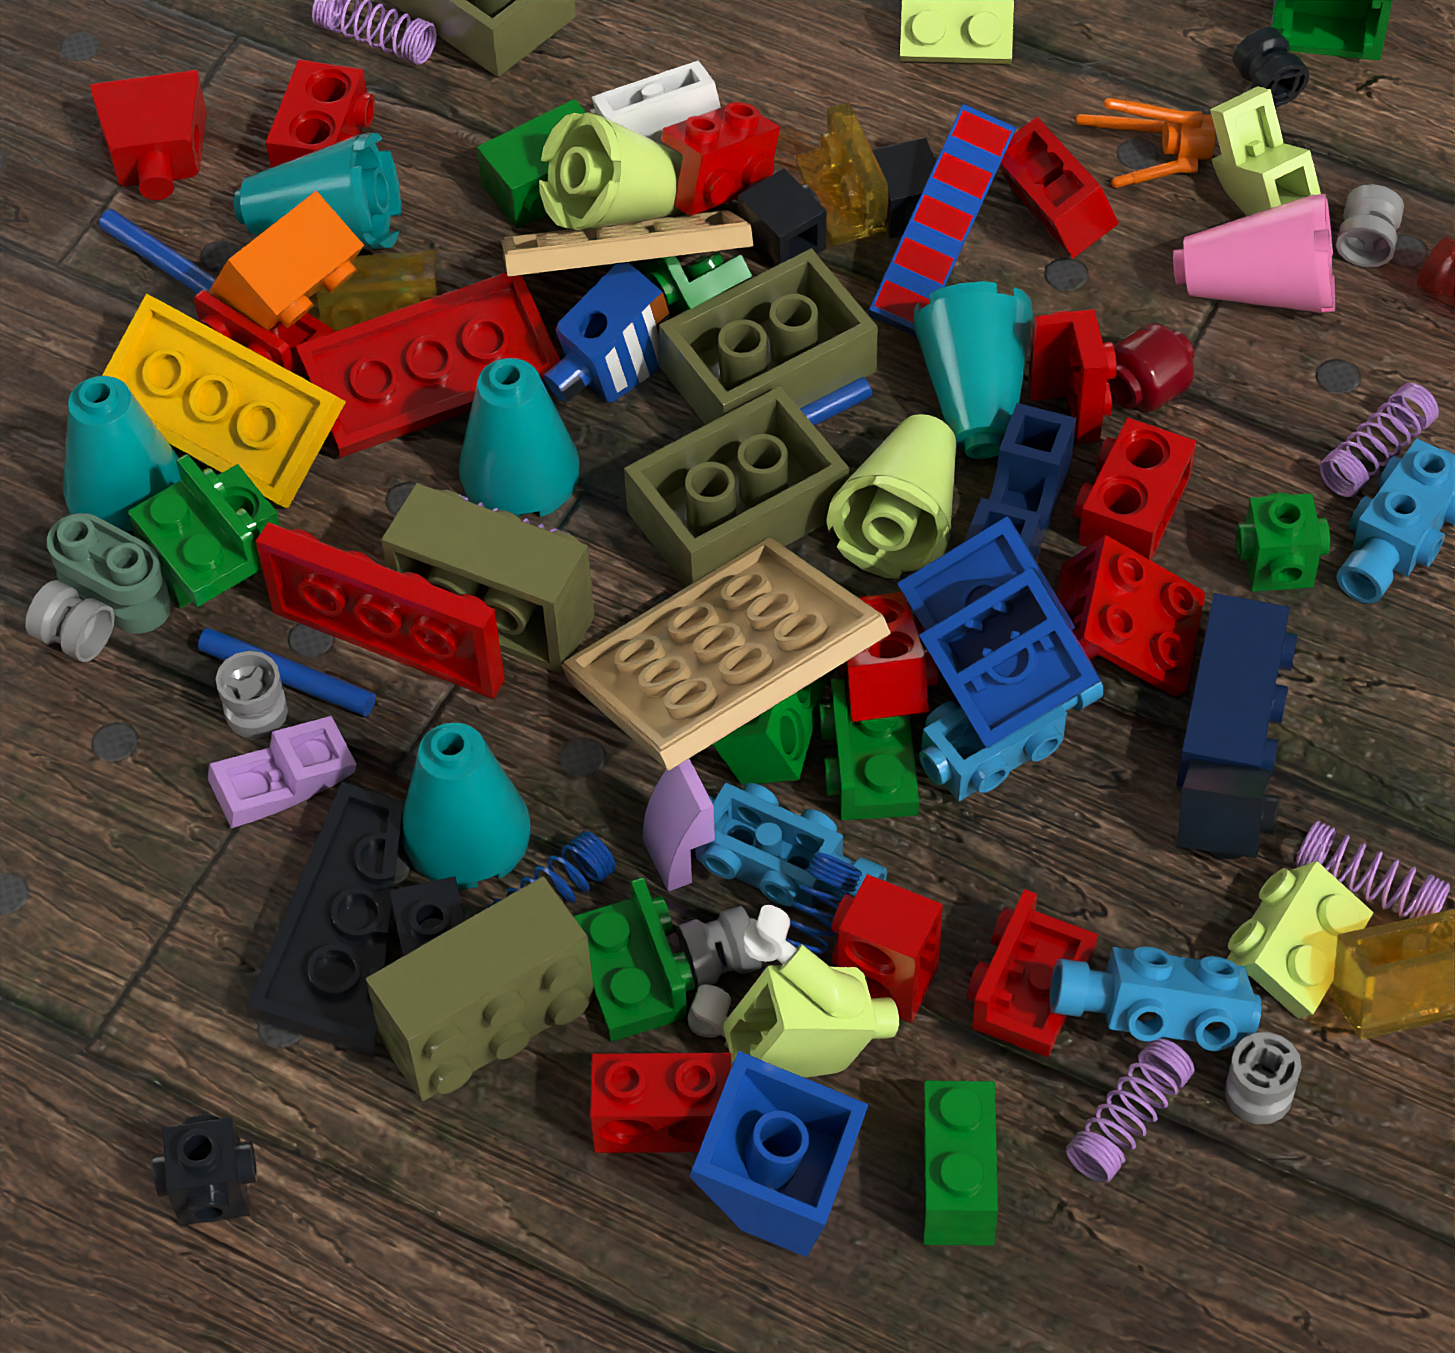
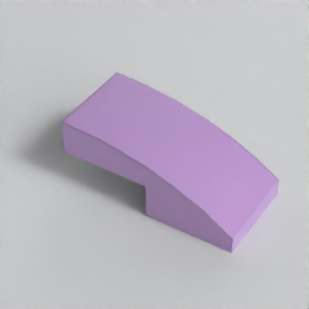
(293, 769)
(676, 822)

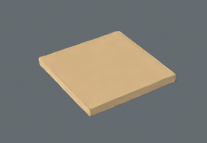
(625, 242)
(723, 651)

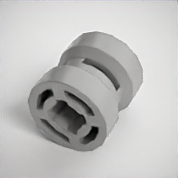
(1370, 225)
(75, 623)
(251, 694)
(716, 946)
(1255, 1092)

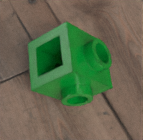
(1282, 541)

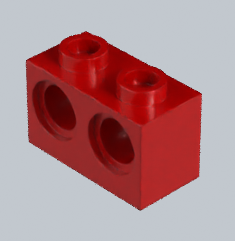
(319, 110)
(1056, 188)
(1143, 480)
(893, 672)
(891, 940)
(654, 1100)

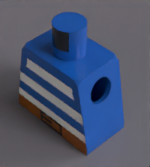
(610, 337)

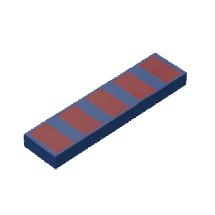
(942, 217)

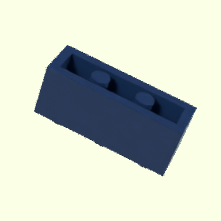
(1238, 685)

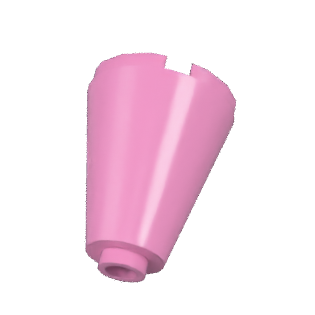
(1264, 258)

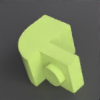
(1254, 161)

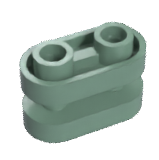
(112, 569)

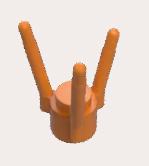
(1184, 135)

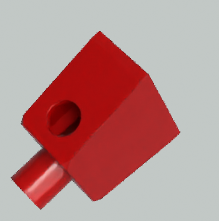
(153, 129)

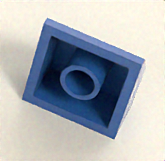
(777, 1152)

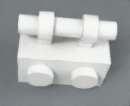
(660, 100)

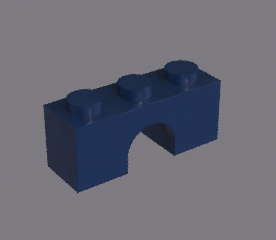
(1028, 474)

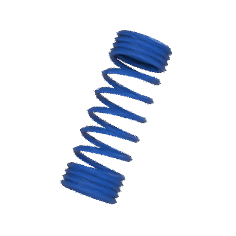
(590, 856)
(835, 873)

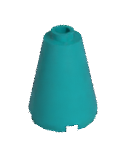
(350, 177)
(976, 359)
(516, 444)
(113, 453)
(462, 810)

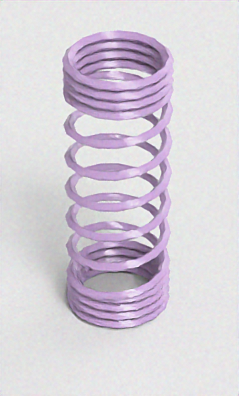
(415, 43)
(1355, 469)
(1427, 900)
(1099, 1156)

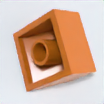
(289, 264)

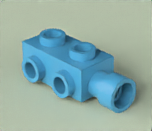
(1389, 540)
(952, 738)
(774, 845)
(1179, 989)

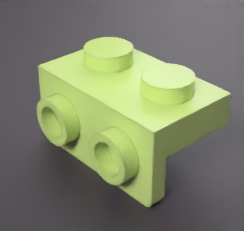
(957, 31)
(1295, 934)

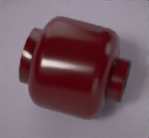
(1152, 368)

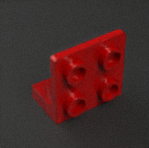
(1132, 613)

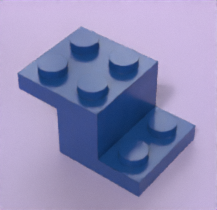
(998, 632)

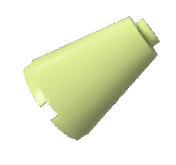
(606, 174)
(899, 500)

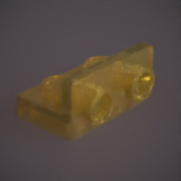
(846, 178)
(380, 287)

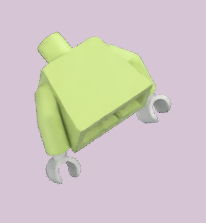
(796, 1012)

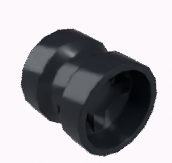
(1267, 62)

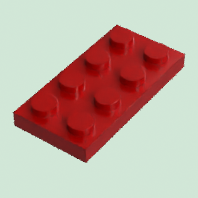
(424, 359)
(382, 609)

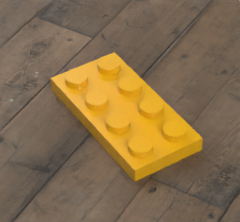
(223, 399)

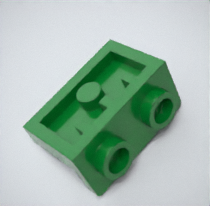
(695, 281)
(199, 533)
(871, 761)
(632, 964)

